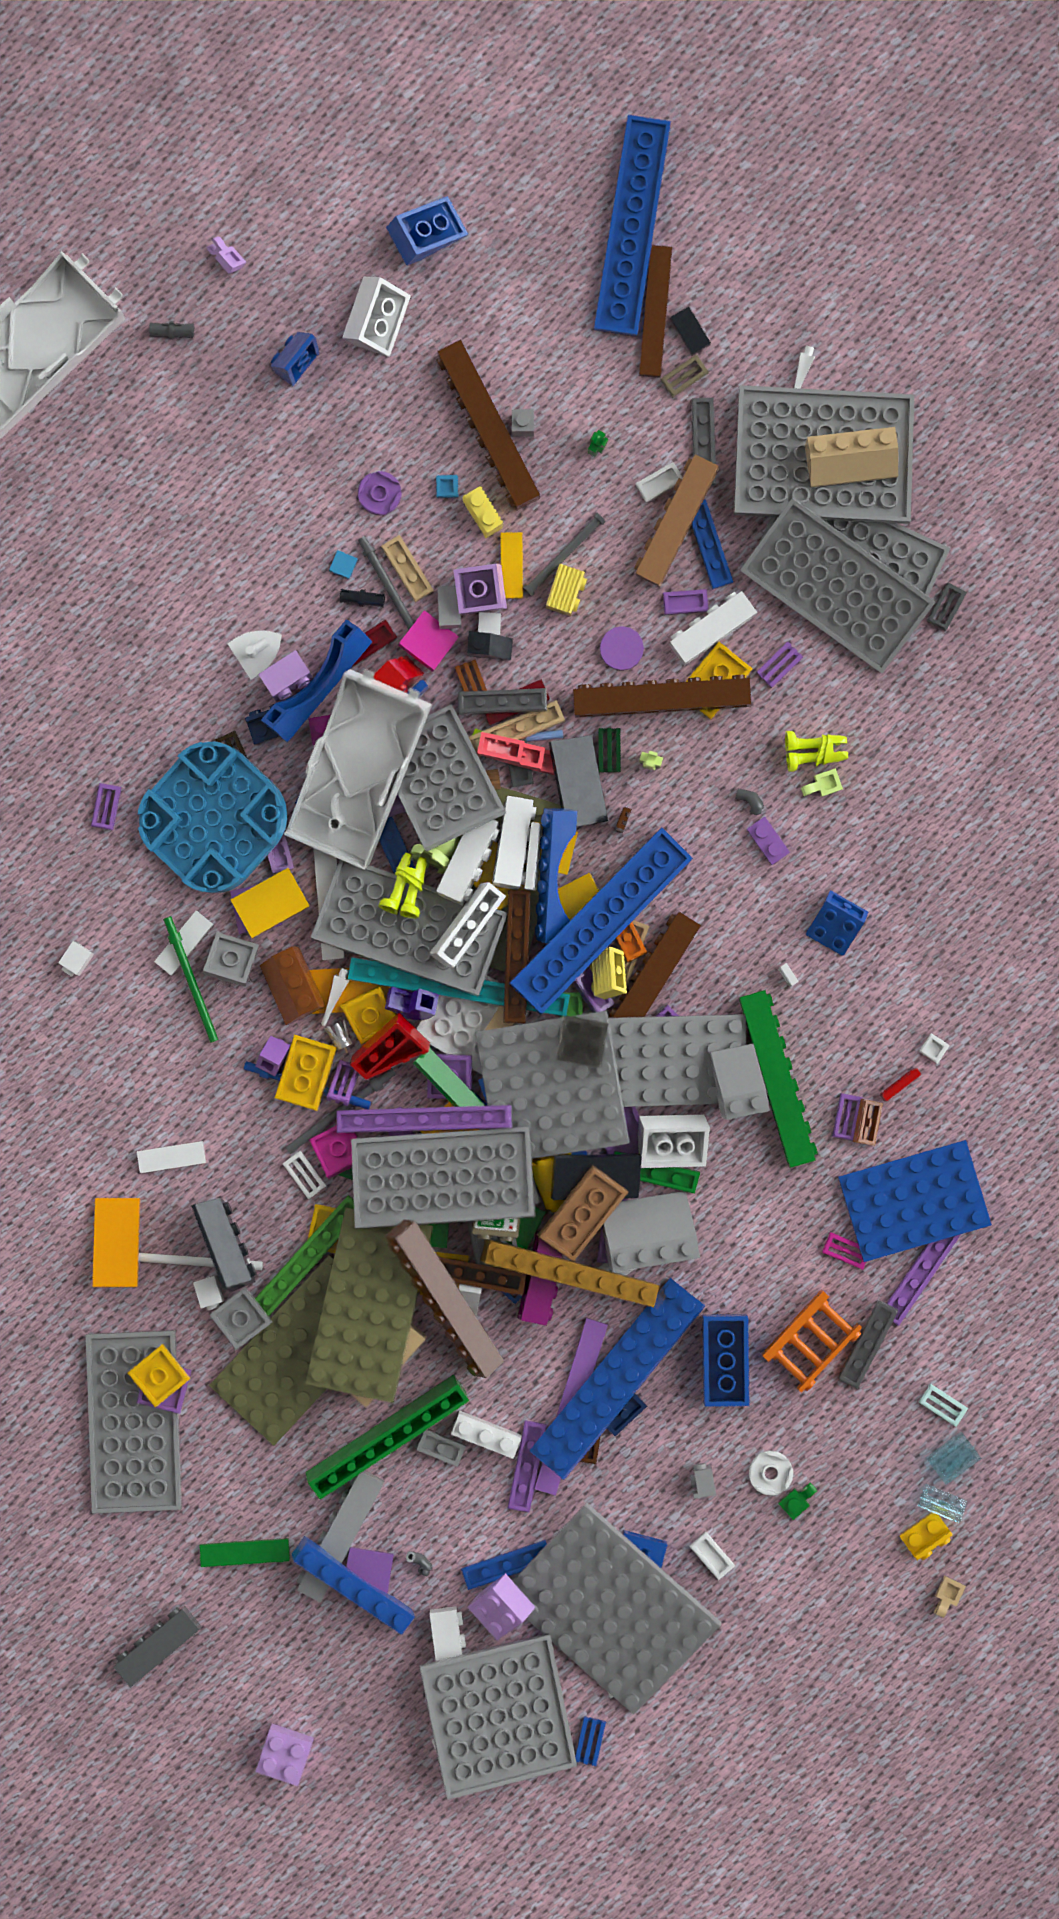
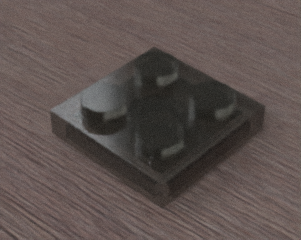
(582, 1041)

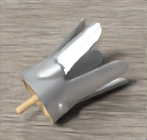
(342, 1039)

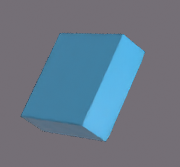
(446, 486)
(343, 564)

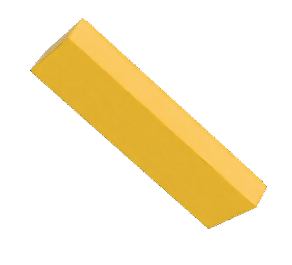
(512, 564)

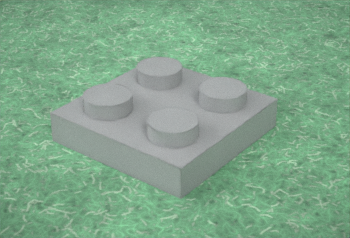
(230, 959)
(241, 1318)

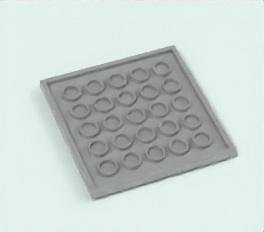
(560, 1101)
(497, 1716)

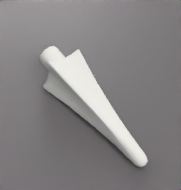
(804, 364)
(339, 984)

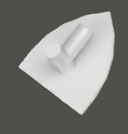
(256, 650)

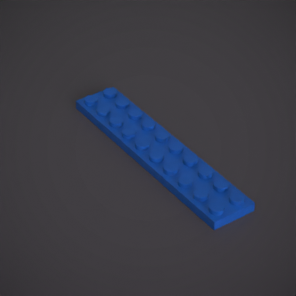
(632, 225)
(600, 921)
(617, 1379)

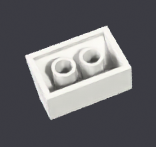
(376, 315)
(673, 1140)

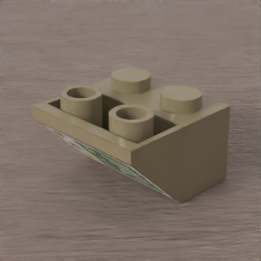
(505, 1228)

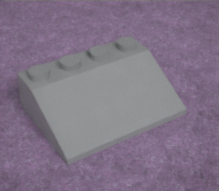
(650, 1232)

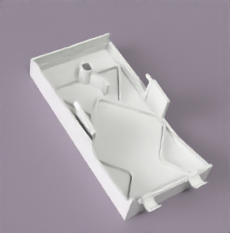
(50, 334)
(357, 768)

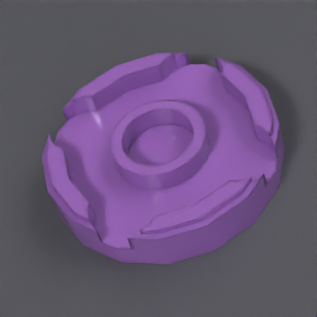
(373, 493)
(621, 648)

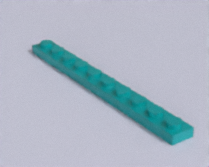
(491, 992)

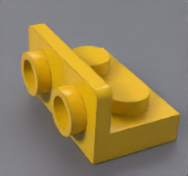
(926, 1536)

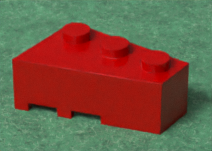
(399, 673)
(390, 1046)

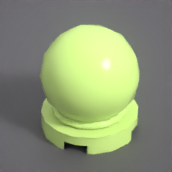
(439, 856)

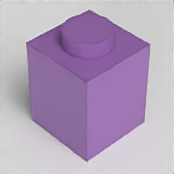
(272, 1055)

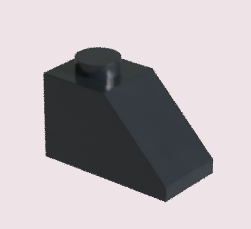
(489, 646)

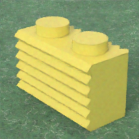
(483, 512)
(566, 589)
(608, 974)

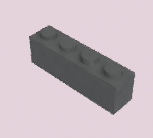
(157, 1646)

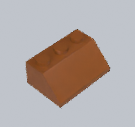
(292, 985)

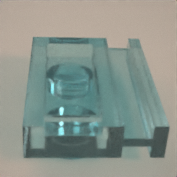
(953, 1458)

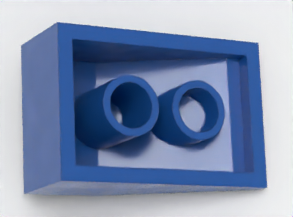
(426, 230)
(296, 357)

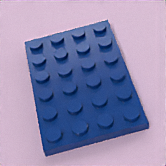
(914, 1201)

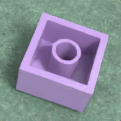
(480, 589)
(286, 676)
(501, 1607)
(284, 1754)

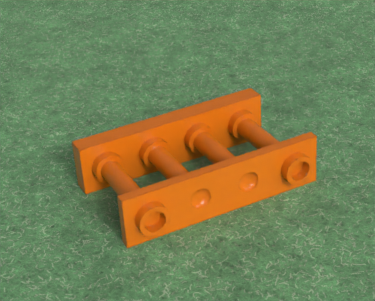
(805, 1319)

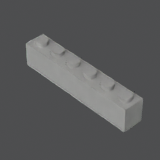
(343, 1528)

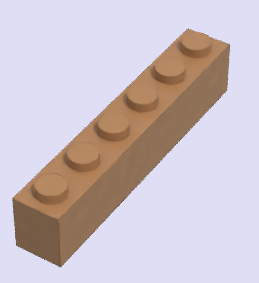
(677, 520)

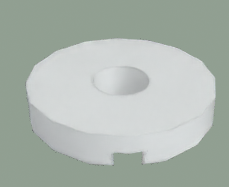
(761, 1463)

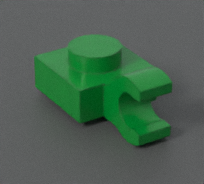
(598, 443)
(795, 1502)

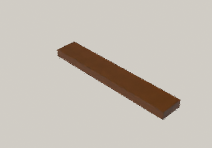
(655, 311)
(516, 953)

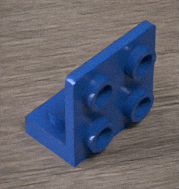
(837, 923)

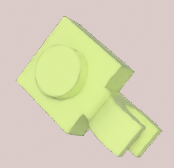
(650, 760)
(825, 783)

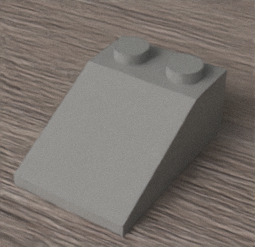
(739, 1082)

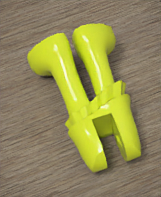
(823, 744)
(415, 879)

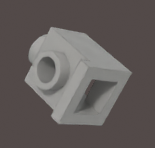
(702, 1481)

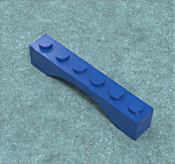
(345, 648)
(558, 829)
(333, 1573)

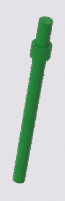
(175, 938)

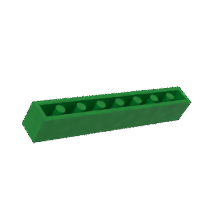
(777, 1079)
(386, 1437)

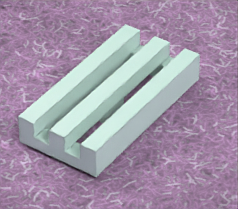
(927, 1395)

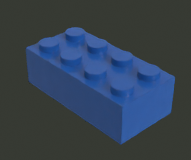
(725, 1360)

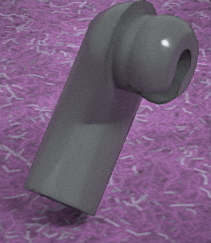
(753, 800)
(420, 1559)

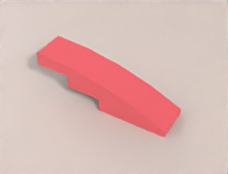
(515, 753)

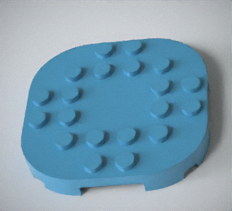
(212, 817)

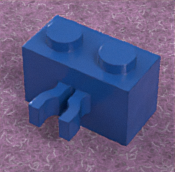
(650, 1546)

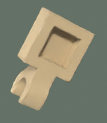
(949, 1593)

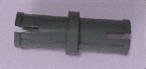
(171, 330)

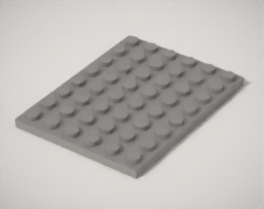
(773, 456)
(613, 1608)

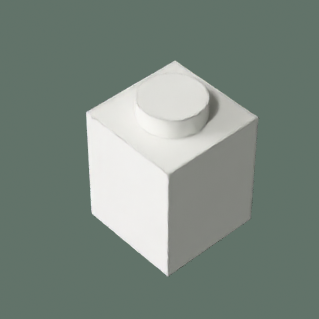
(75, 959)
(209, 1292)

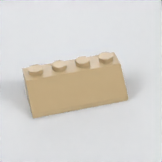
(852, 457)

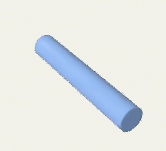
(546, 735)

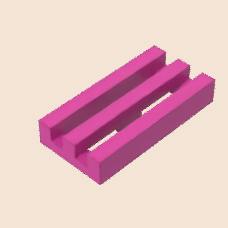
(829, 1243)

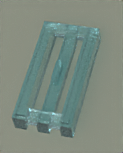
(941, 1511)

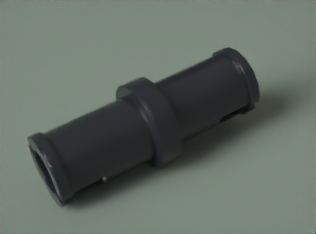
(362, 598)

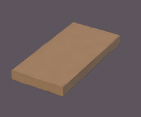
(582, 1213)

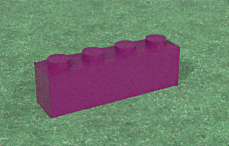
(539, 1292)

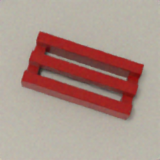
(900, 1084)

